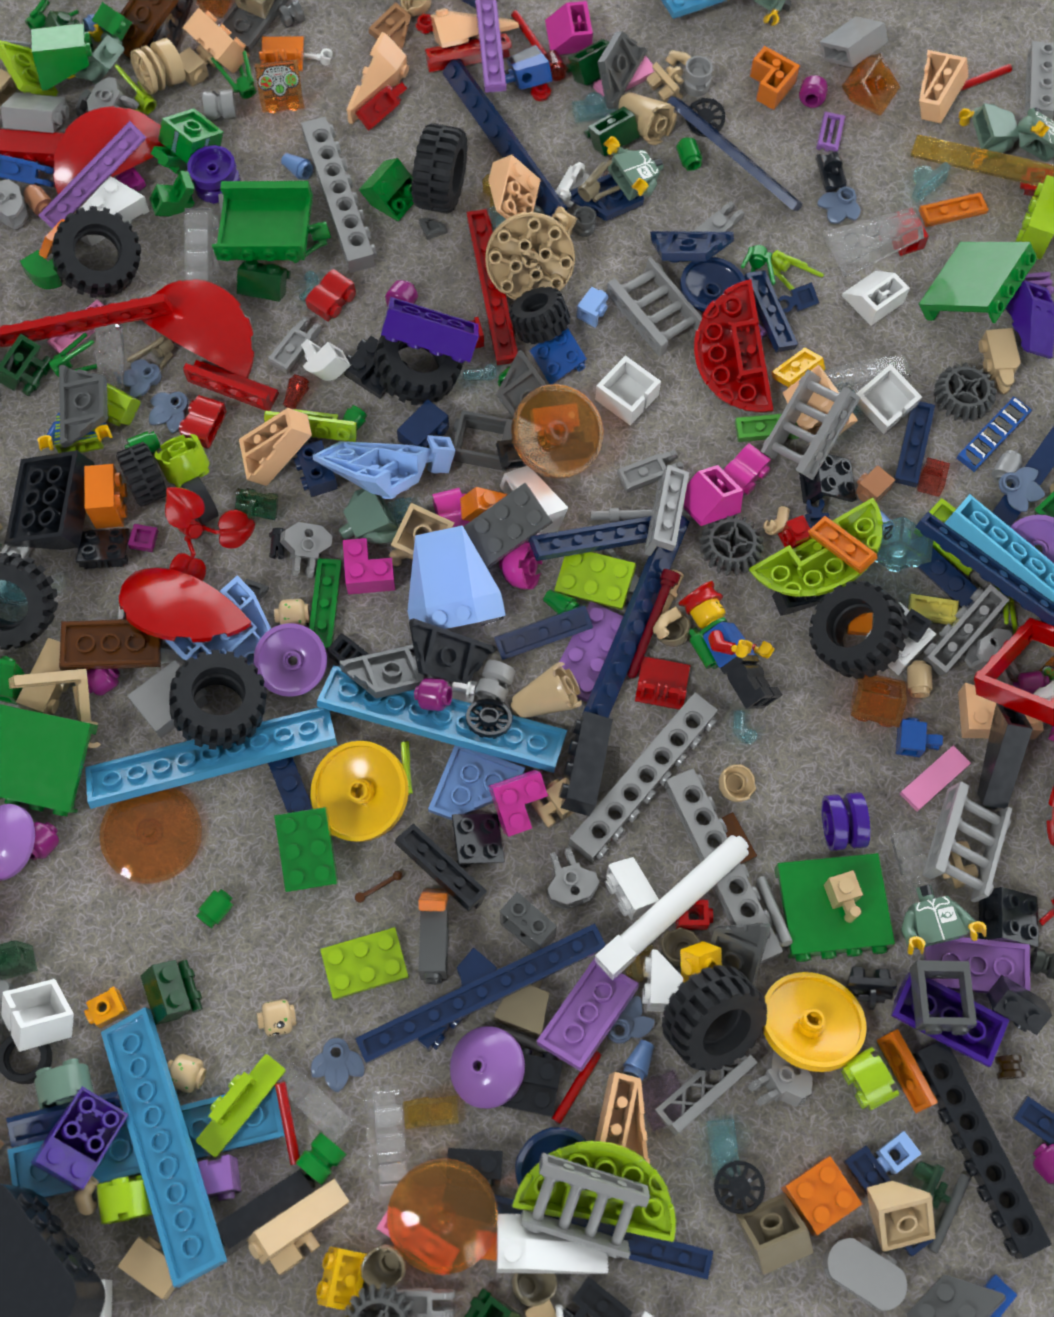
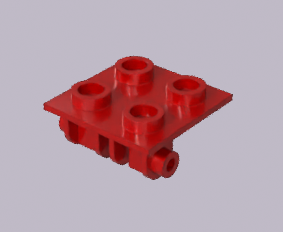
(662, 683)

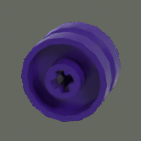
(210, 167)
(845, 821)

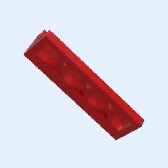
(469, 53)
(231, 385)

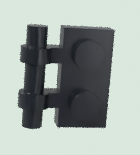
(596, 1302)

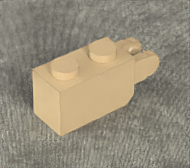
(1000, 357)

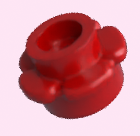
(424, 24)
(540, 92)

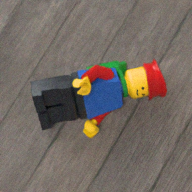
(725, 647)

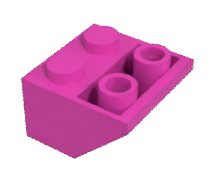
(569, 28)
(712, 496)

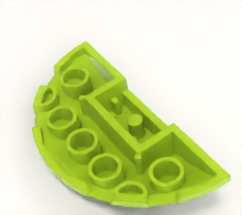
(812, 567)
(654, 1221)

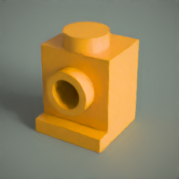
(115, 1008)

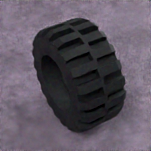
(439, 168)
(106, 225)
(411, 384)
(39, 598)
(881, 644)
(217, 670)
(714, 1018)

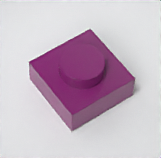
(131, 179)
(143, 538)

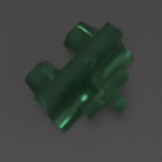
(256, 504)
(931, 1177)

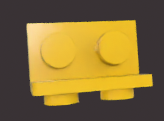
(796, 367)
(340, 1278)

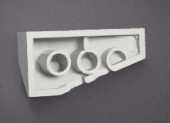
(543, 1253)

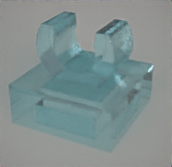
(399, 508)

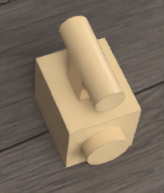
(195, 64)
(553, 805)
(844, 891)
(293, 1255)

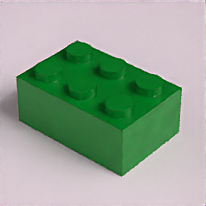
(306, 849)

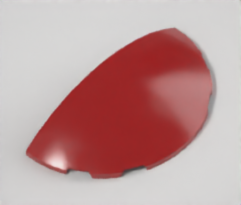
(92, 132)
(208, 324)
(731, 350)
(178, 605)

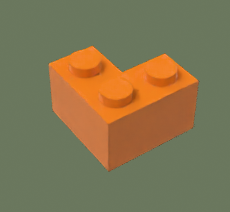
(775, 76)
(478, 501)

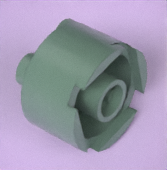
(61, 1083)

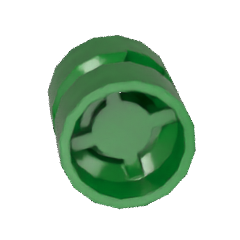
(320, 1158)

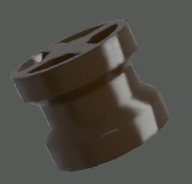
(1009, 1067)

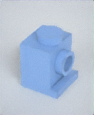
(592, 306)
(440, 455)
(905, 1149)

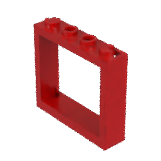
(1008, 695)

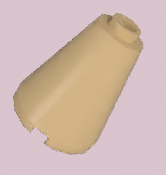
(652, 116)
(549, 693)

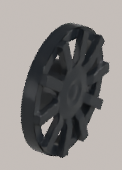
(707, 114)
(488, 718)
(739, 1187)

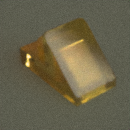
(430, 1112)

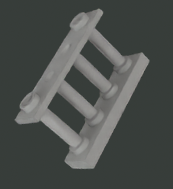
(646, 324)
(828, 432)
(945, 841)
(582, 1178)

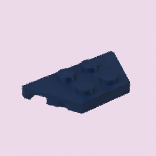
(610, 205)
(689, 245)

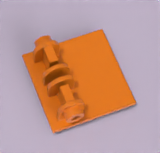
(282, 49)

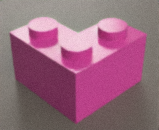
(365, 574)
(510, 800)

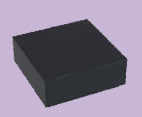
(917, 625)

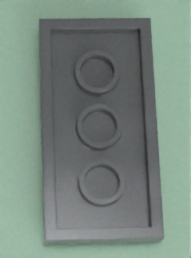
(247, 26)
(507, 525)

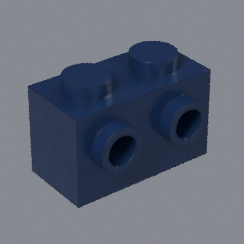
(423, 422)
(316, 476)

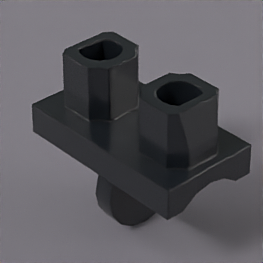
(831, 171)
(871, 989)

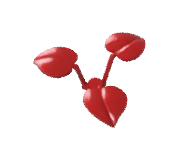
(181, 511)

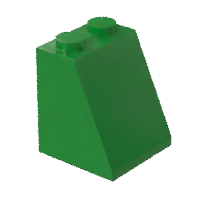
(60, 52)

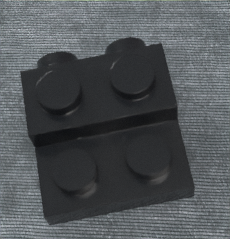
(362, 367)
(538, 1086)

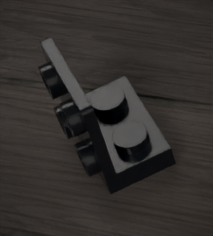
(831, 480)
(1010, 916)

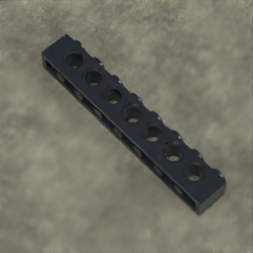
(1033, 1236)

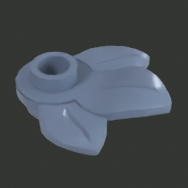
(839, 207)
(141, 377)
(165, 410)
(1024, 488)
(632, 1021)
(337, 1068)

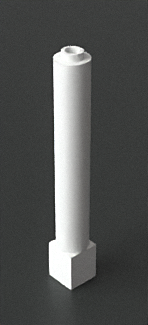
(624, 948)

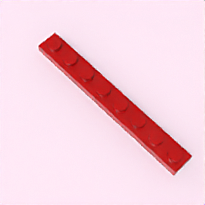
(494, 300)
(87, 319)

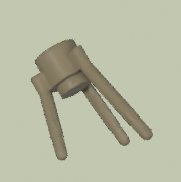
(591, 187)
(160, 348)

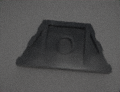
(446, 653)

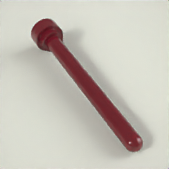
(668, 581)

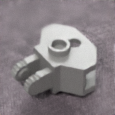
(110, 95)
(12, 205)
(305, 547)
(987, 645)
(570, 880)
(783, 1083)

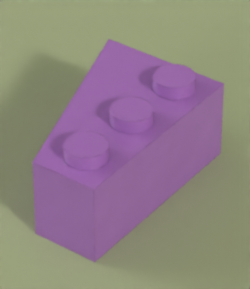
(221, 1177)

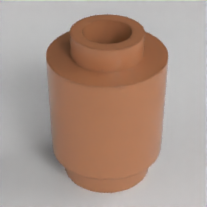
(36, 198)

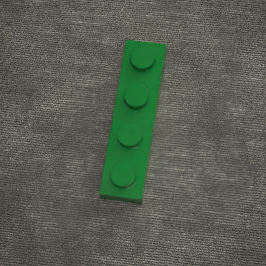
(325, 599)

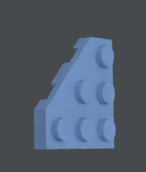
(466, 782)

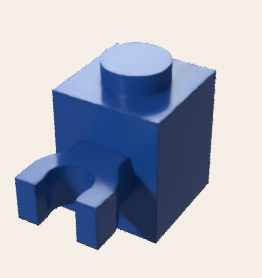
(913, 739)

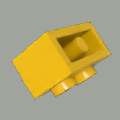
(699, 957)

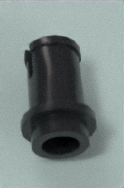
(275, 543)

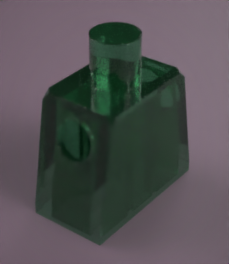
(11, 962)

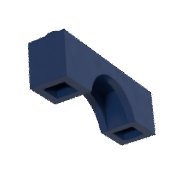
(470, 969)

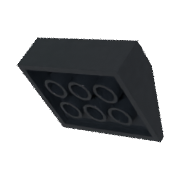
(49, 502)

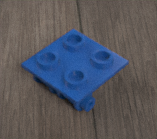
(559, 356)

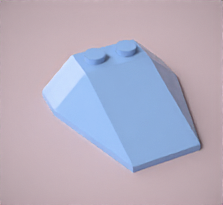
(376, 466)
(451, 581)
(241, 643)

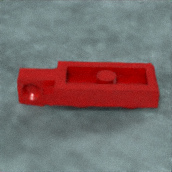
(380, 105)

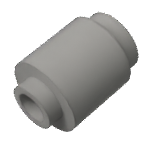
(1008, 462)

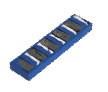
(994, 434)

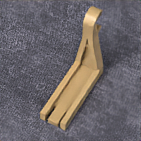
(80, 691)

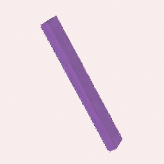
(490, 45)
(93, 175)

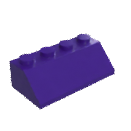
(430, 330)
(979, 1043)

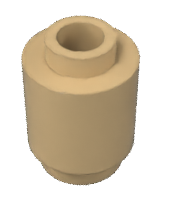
(919, 679)

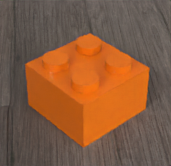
(105, 496)
(821, 1196)

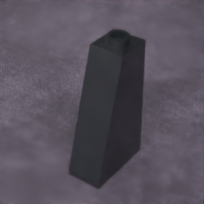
(1003, 756)
(241, 1224)

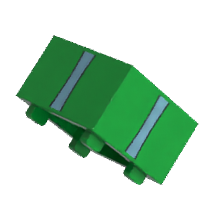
(188, 132)

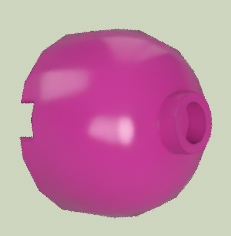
(520, 564)

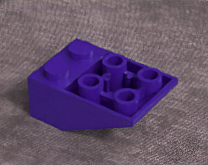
(1033, 318)
(79, 1139)

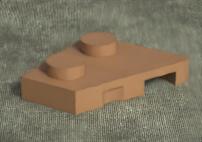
(393, 23)

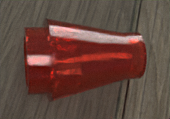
(557, 66)
(295, 391)

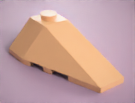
(455, 27)
(385, 69)

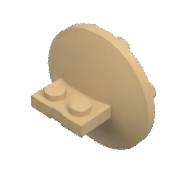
(529, 254)

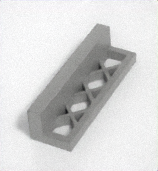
(667, 510)
(705, 1100)

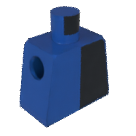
(528, 68)

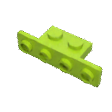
(326, 425)
(238, 1104)

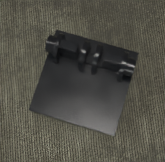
(103, 546)
(477, 839)

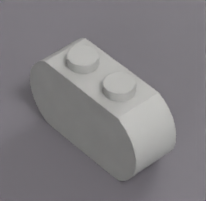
(865, 1273)

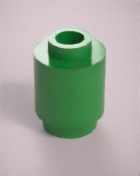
(689, 154)
(148, 438)
(215, 908)

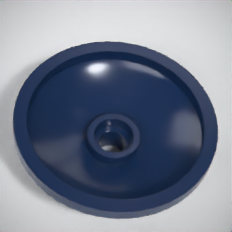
(708, 277)
(543, 1142)

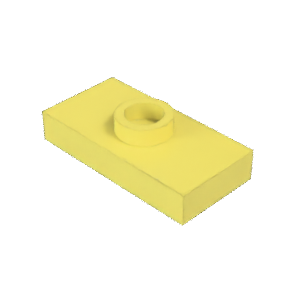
(933, 608)

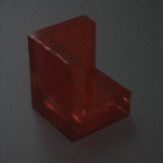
(933, 477)

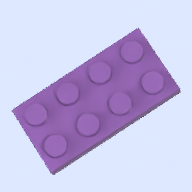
(589, 648)
(987, 961)
(587, 1016)

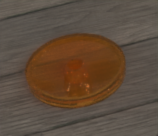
(557, 431)
(151, 836)
(442, 1216)

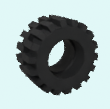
(539, 315)
(141, 474)

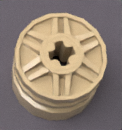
(158, 66)

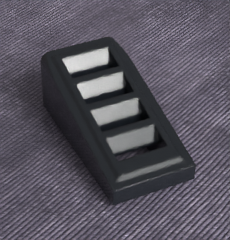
(787, 604)
(350, 646)

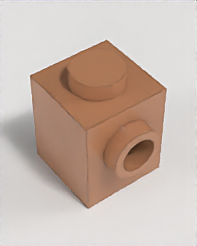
(874, 485)

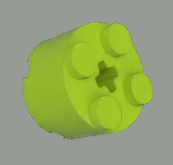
(182, 459)
(870, 1080)
(123, 1200)

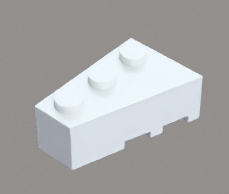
(117, 198)
(548, 499)

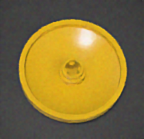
(361, 789)
(814, 1022)

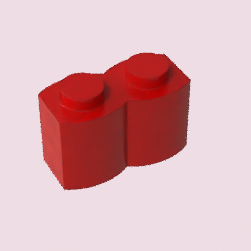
(331, 295)
(203, 420)

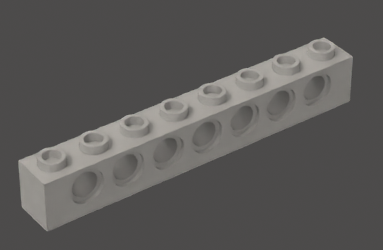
(338, 195)
(695, 710)
(691, 783)

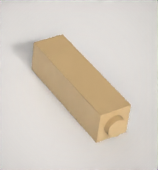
(297, 1221)

